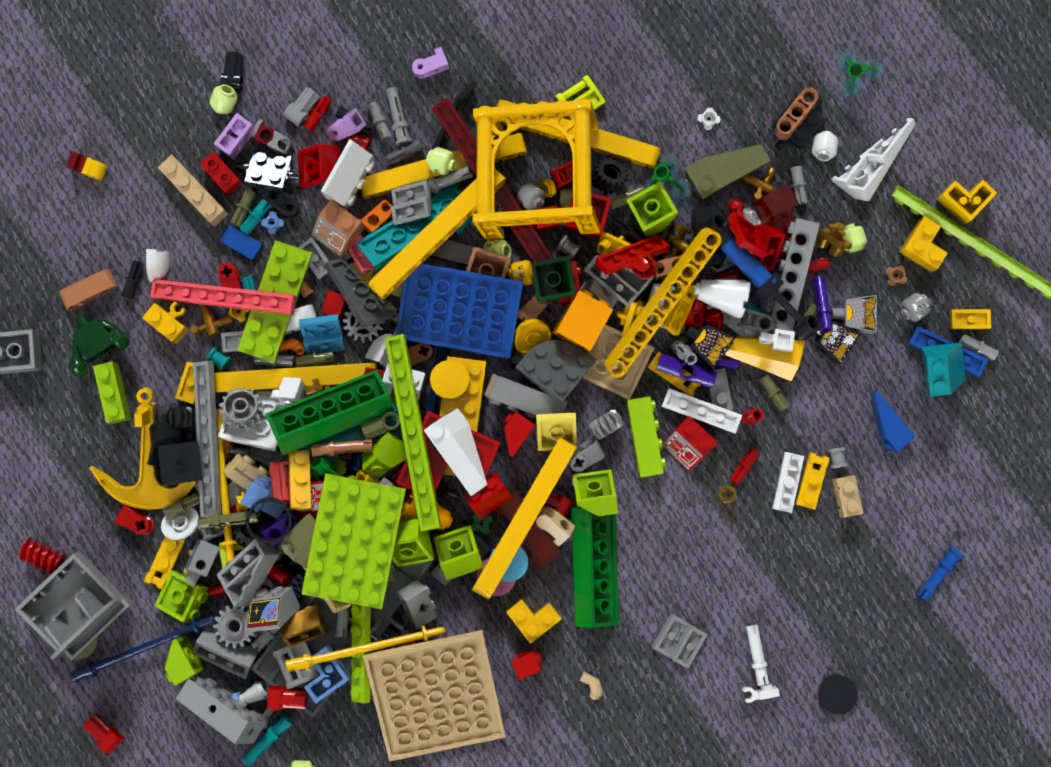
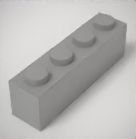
(521, 397)

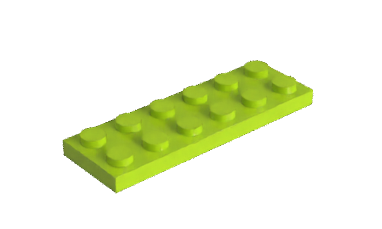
(284, 275)

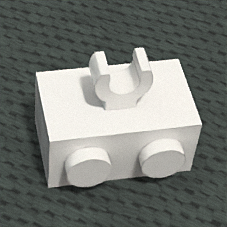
(290, 391)

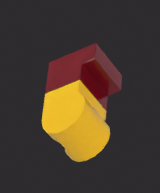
(86, 166)

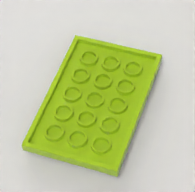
(353, 541)

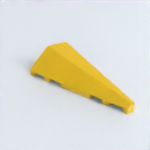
(763, 357)

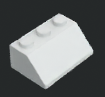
(348, 175)

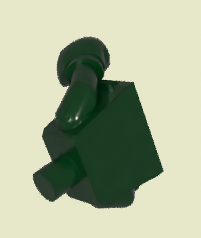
(94, 341)

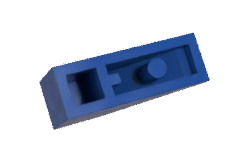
(891, 427)

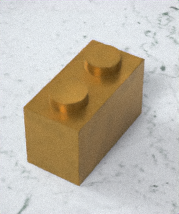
(303, 626)

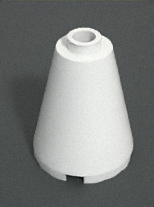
(724, 295)

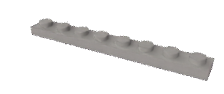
(207, 437)

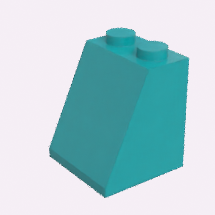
(943, 368)

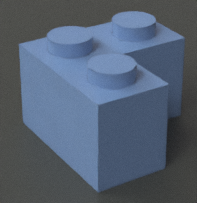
(260, 489)
(331, 677)

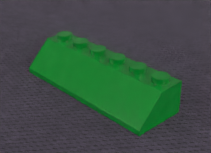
(329, 412)
(595, 569)

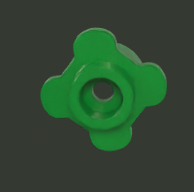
(482, 528)

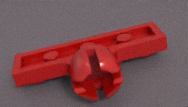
(634, 256)

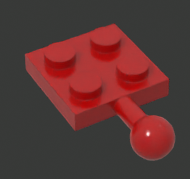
(745, 232)

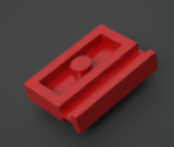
(280, 480)

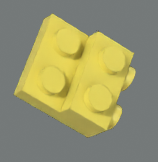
(555, 426)

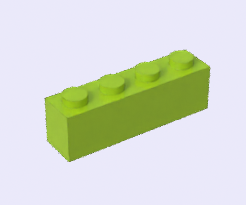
(644, 436)

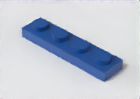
(973, 362)

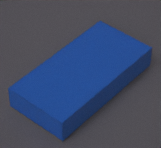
(241, 243)

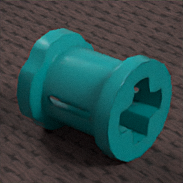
(219, 359)

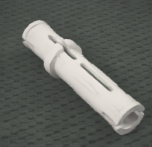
(759, 663)

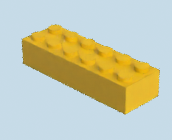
(471, 400)

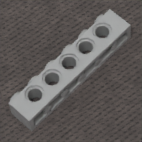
(809, 231)

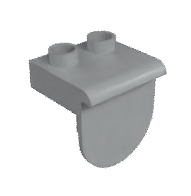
(72, 606)

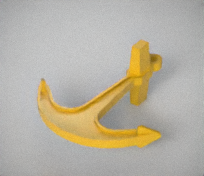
(148, 491)

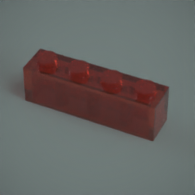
(536, 540)

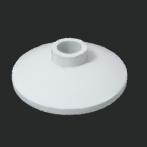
(180, 525)

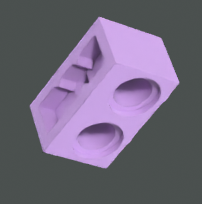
(234, 136)

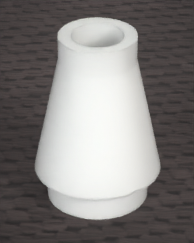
(256, 692)

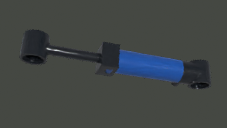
(766, 284)

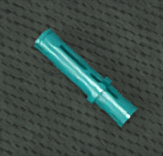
(274, 733)

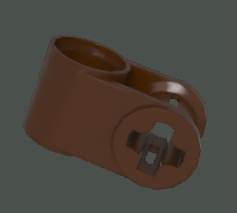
(417, 358)

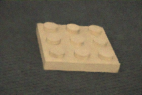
(601, 377)

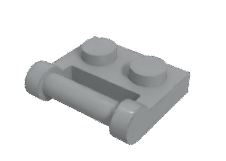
(303, 674)

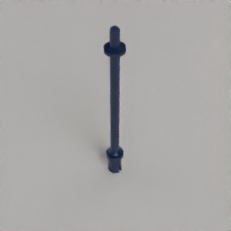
(92, 668)

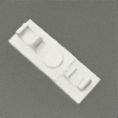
(788, 482)

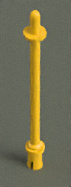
(229, 542)
(308, 661)

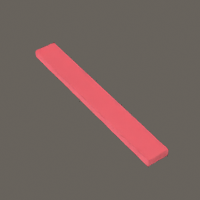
(223, 297)

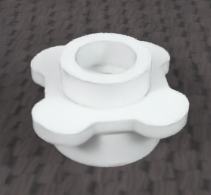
(708, 113)

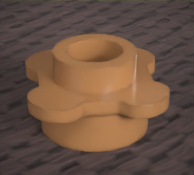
(900, 271)

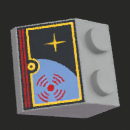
(271, 609)

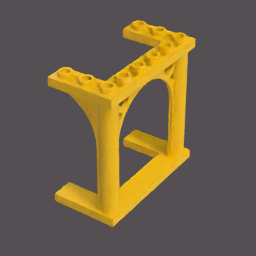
(489, 127)

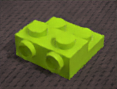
(181, 598)

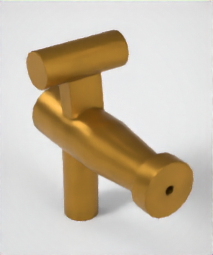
(762, 186)
(678, 243)
(210, 323)

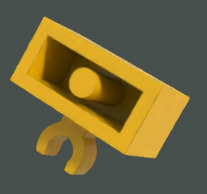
(167, 322)

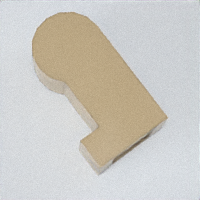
(555, 524)

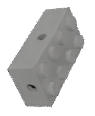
(221, 710)

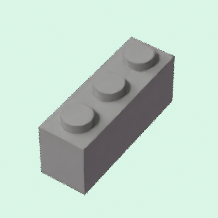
(235, 660)

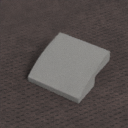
(411, 202)
(320, 256)
(679, 640)

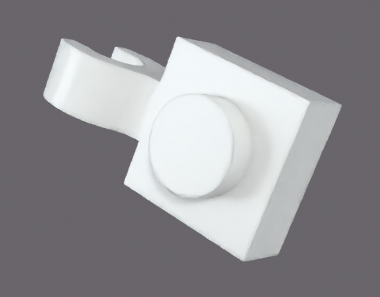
(781, 340)
(765, 692)

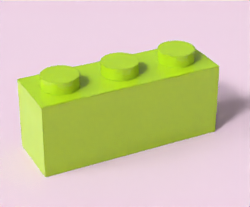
(112, 392)

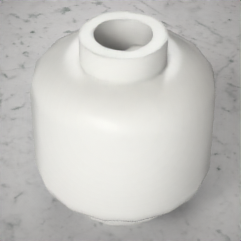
(825, 146)

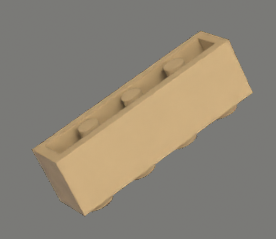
(193, 190)

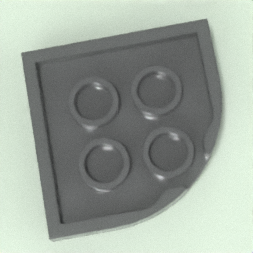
(555, 367)

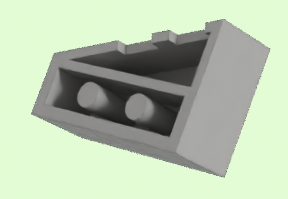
(622, 284)
(247, 572)

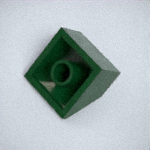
(553, 280)

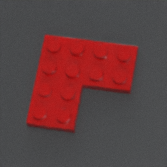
(485, 447)

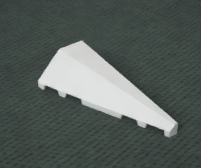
(867, 174)

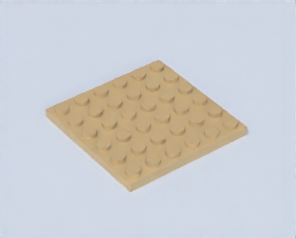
(435, 695)

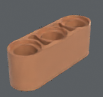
(802, 107)
(87, 289)

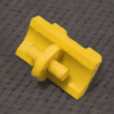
(610, 243)
(629, 315)

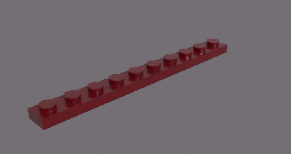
(468, 148)

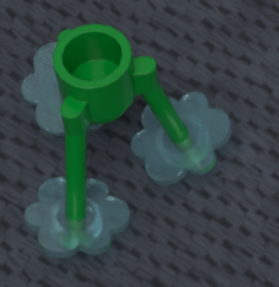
(850, 63)
(663, 173)

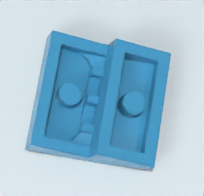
(322, 334)

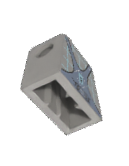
(206, 554)

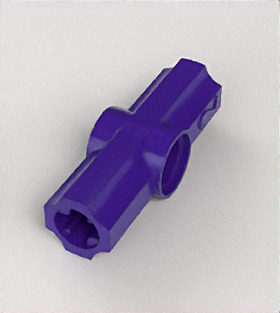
(698, 374)

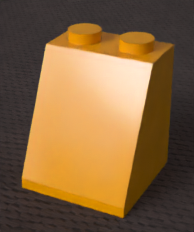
(583, 320)

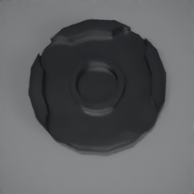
(837, 694)

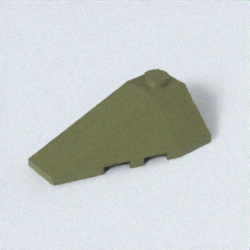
(722, 170)
(299, 540)

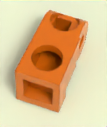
(377, 217)

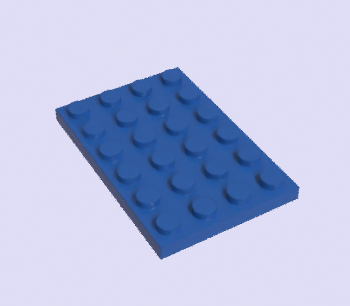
(460, 310)

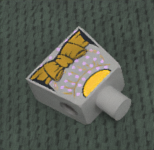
(858, 314)

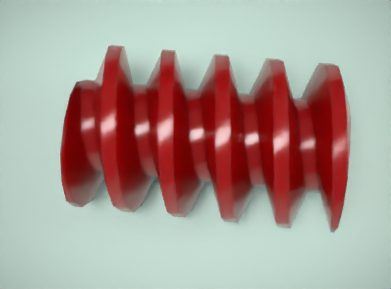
(41, 557)

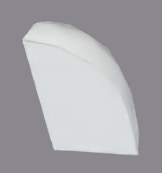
(157, 264)
(378, 349)

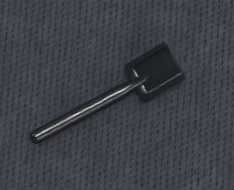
(442, 133)

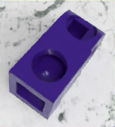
(279, 526)

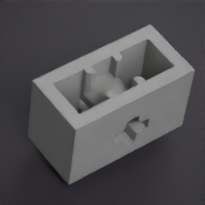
(417, 604)

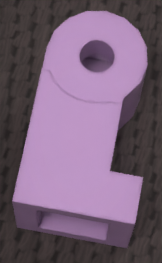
(432, 65)
(349, 125)

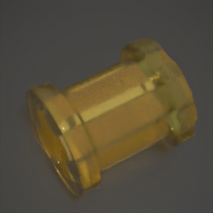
(730, 498)

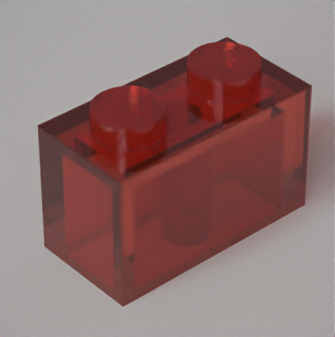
(775, 204)

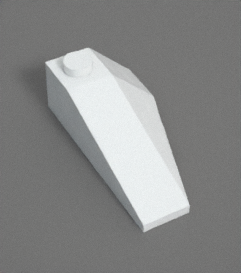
(457, 446)

